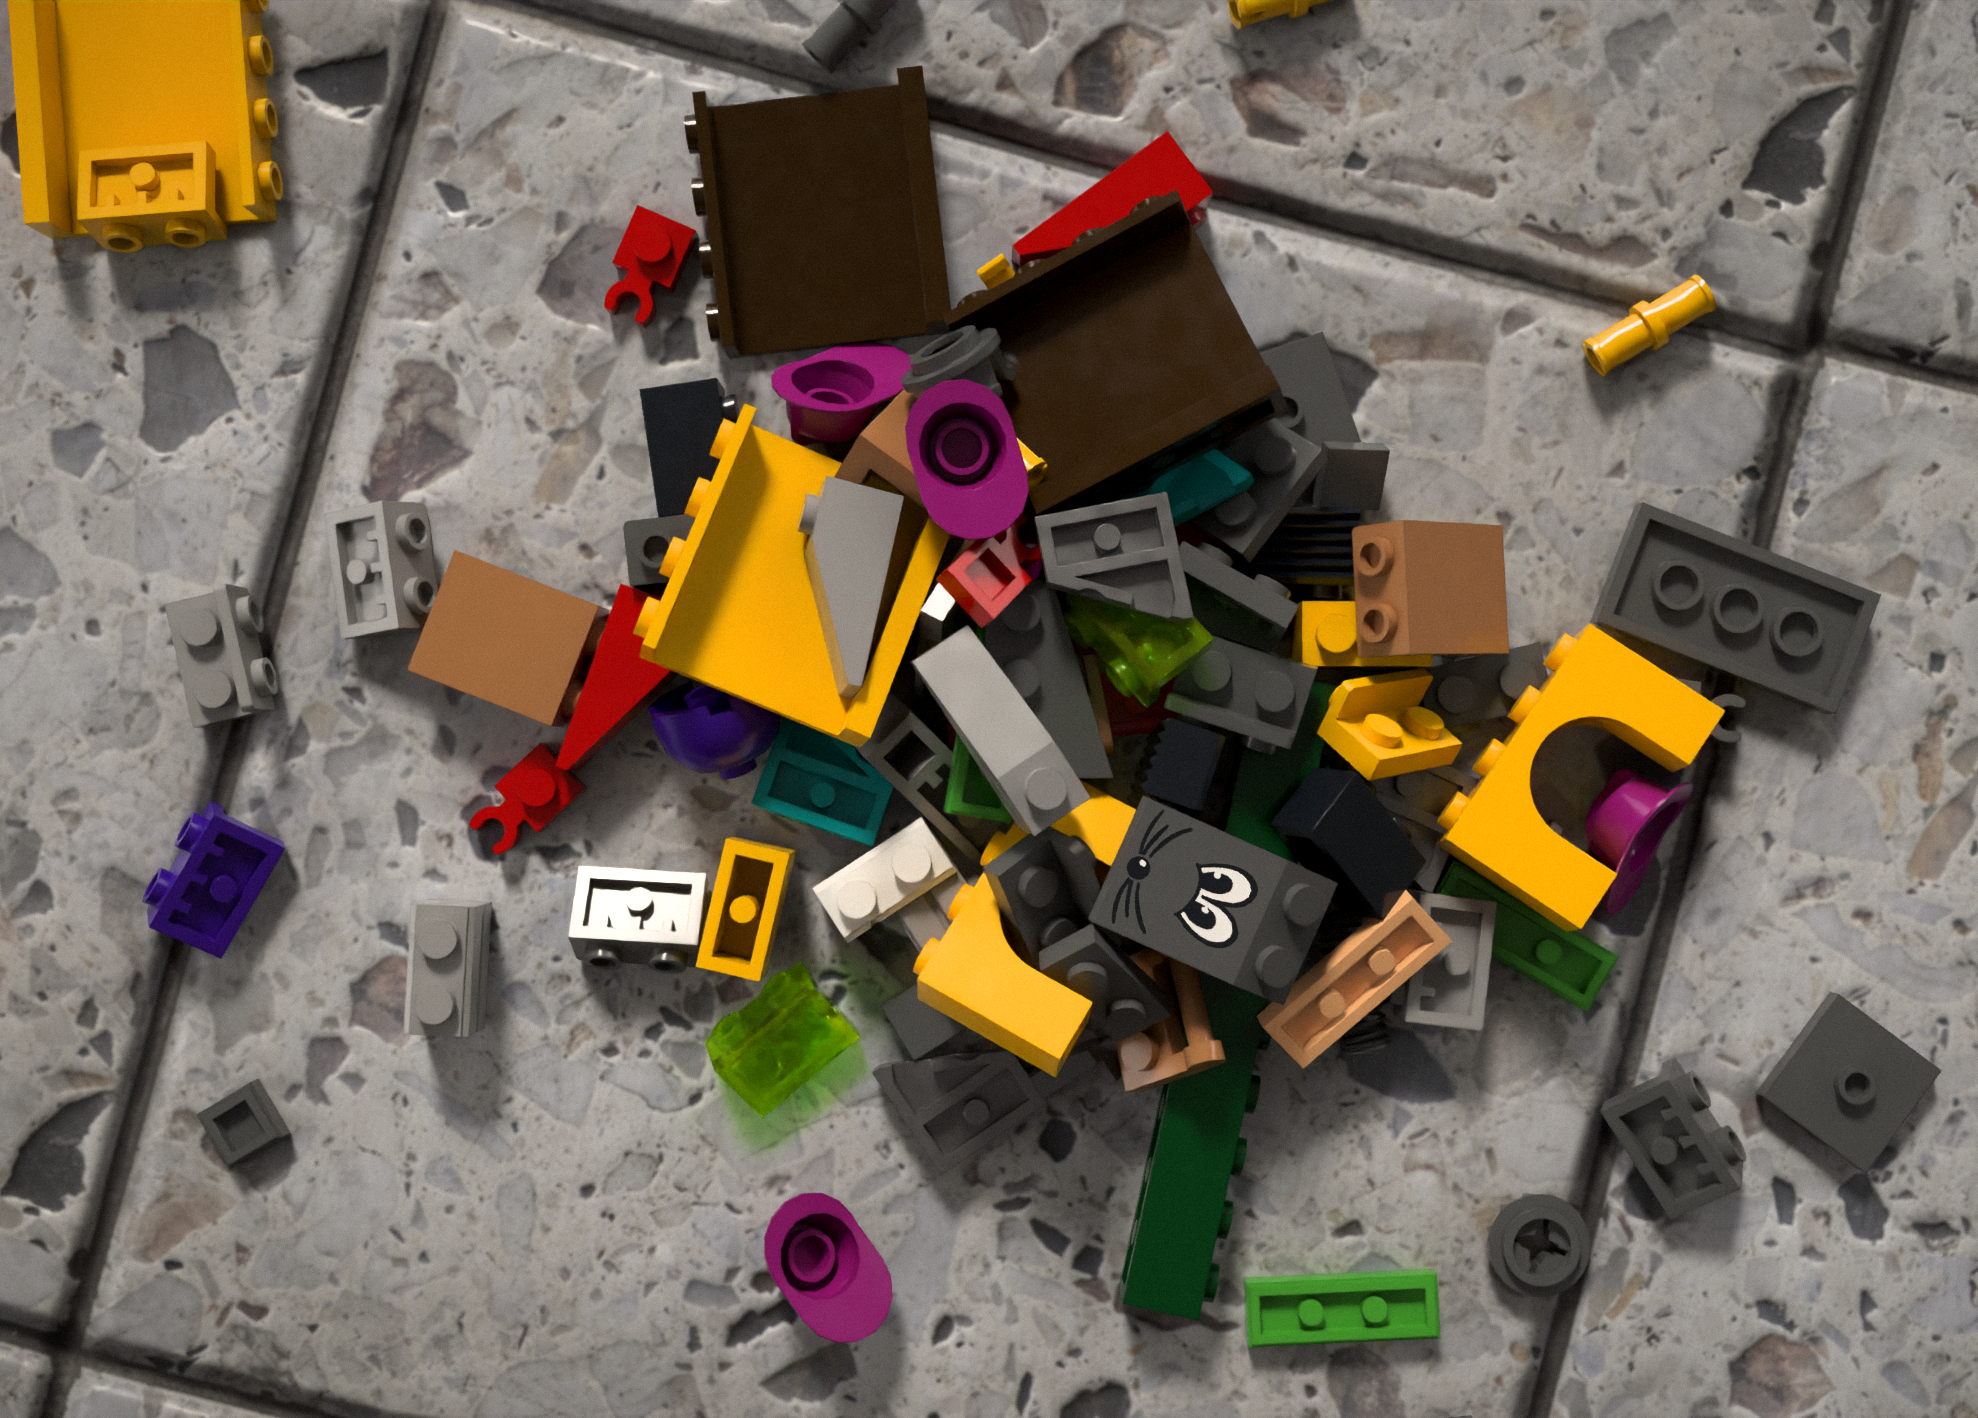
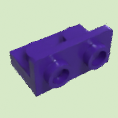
(211, 880)

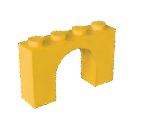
(1590, 685)
(980, 978)

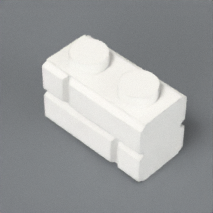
(885, 879)

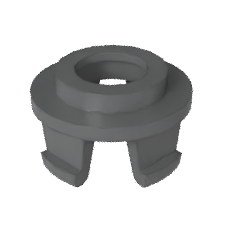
(958, 356)

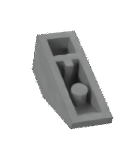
(847, 564)
(1001, 732)
(920, 770)

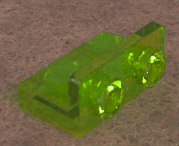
(1137, 647)
(779, 1039)

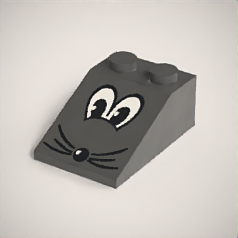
(1212, 901)

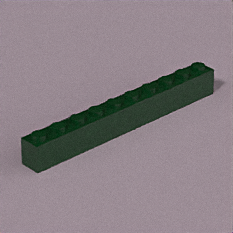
(1201, 1115)

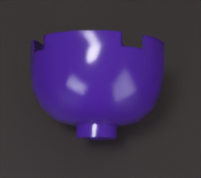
(713, 730)

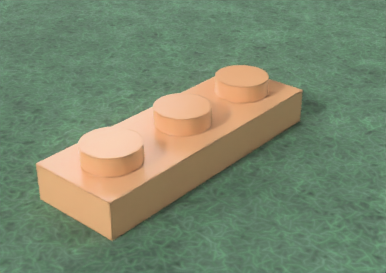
(1353, 980)

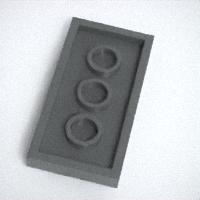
(1735, 608)

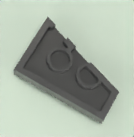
(1039, 660)

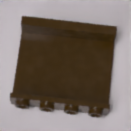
(820, 218)
(1123, 357)

